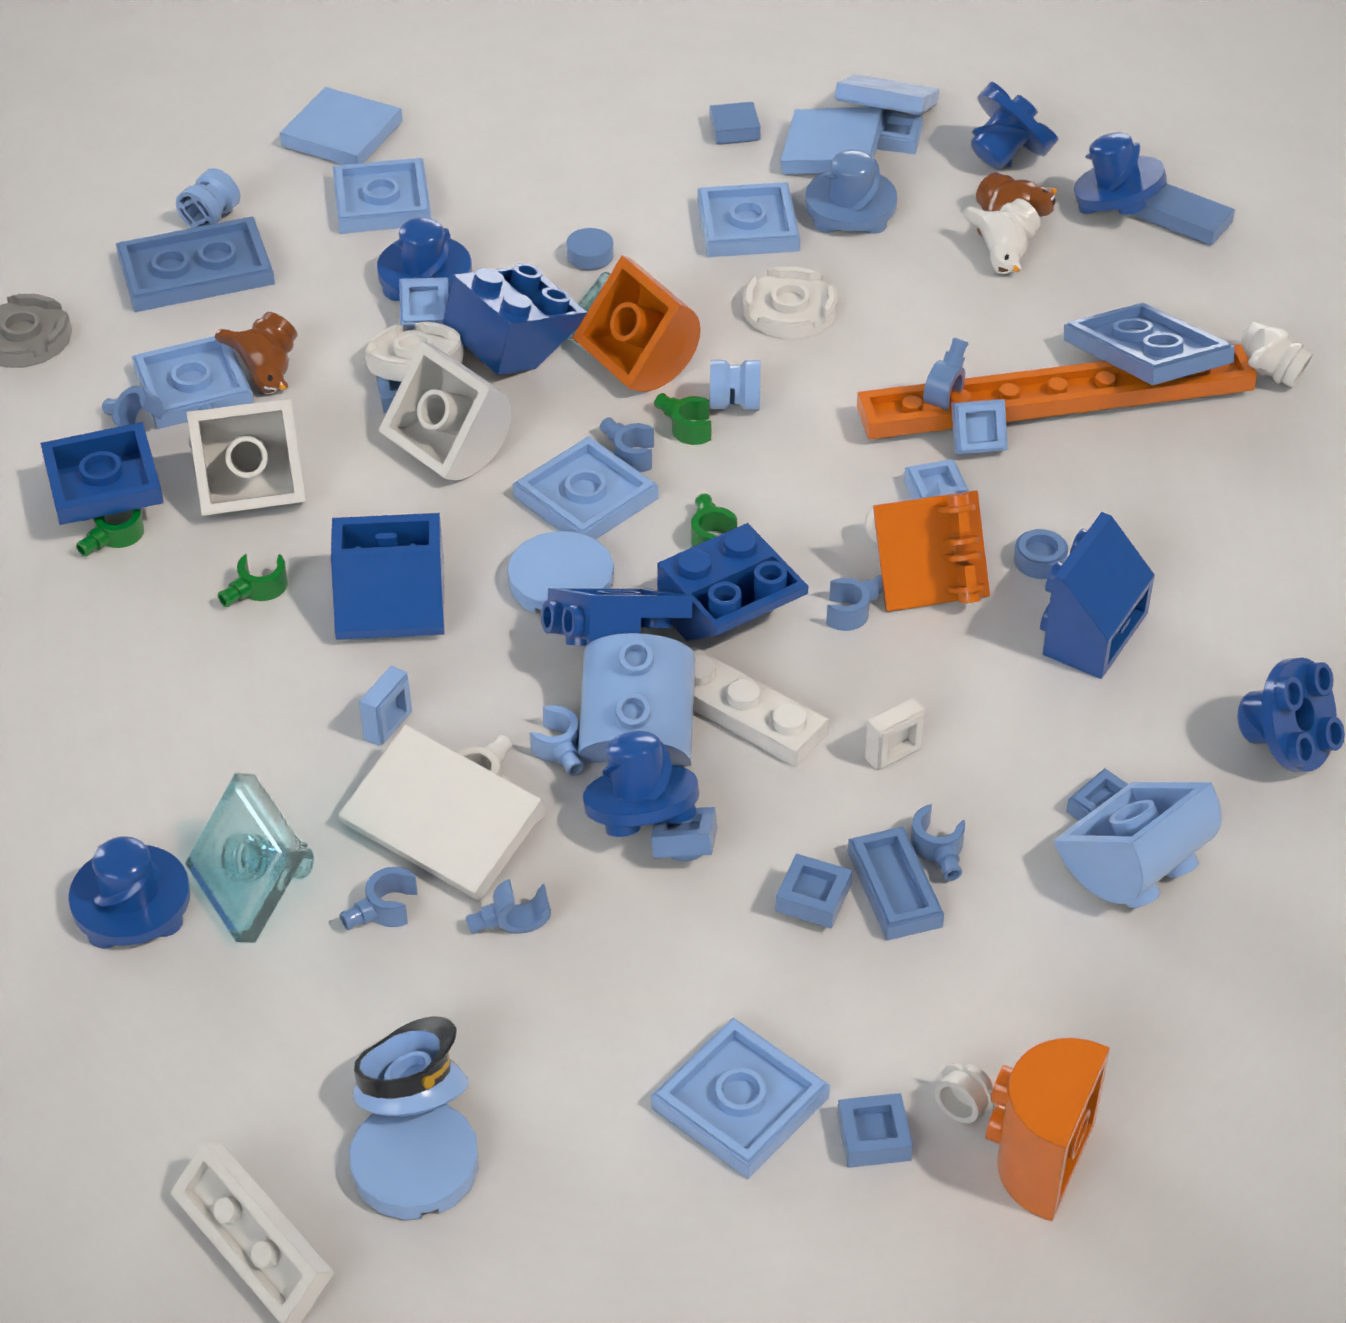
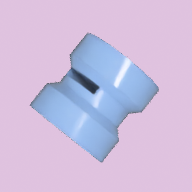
(208, 199)
(735, 384)

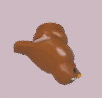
(1000, 189)
(264, 350)

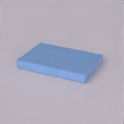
(194, 264)
(1148, 343)

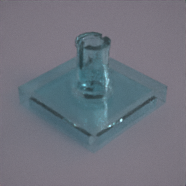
(247, 858)

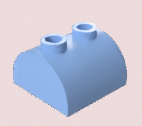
(637, 686)
(1141, 838)

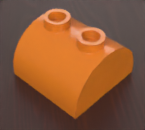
(639, 329)
(1045, 1119)

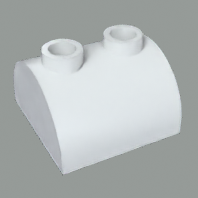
(447, 415)
(246, 456)

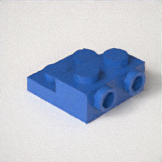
(101, 473)
(602, 612)

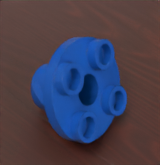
(1009, 128)
(1118, 176)
(421, 252)
(1294, 714)
(640, 786)
(129, 894)

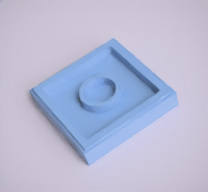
(886, 94)
(341, 127)
(822, 133)
(380, 194)
(748, 219)
(190, 376)
(585, 490)
(740, 1097)

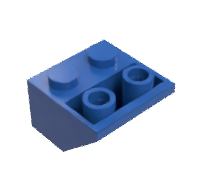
(511, 316)
(387, 576)
(730, 582)
(1096, 598)

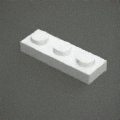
(755, 710)
(252, 1233)

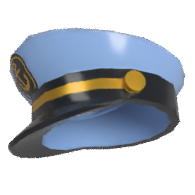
(410, 1070)

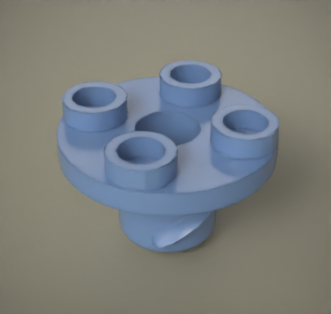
(851, 195)

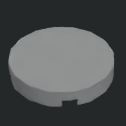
(32, 330)

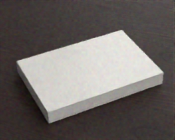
(442, 812)

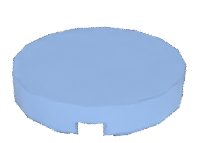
(557, 561)
(414, 1162)

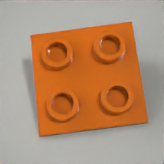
(931, 551)

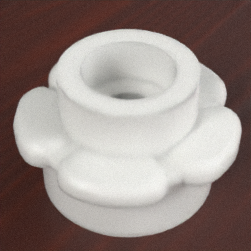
(964, 1092)

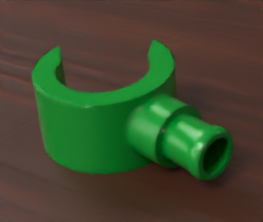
(682, 412)
(710, 518)
(112, 535)
(254, 587)

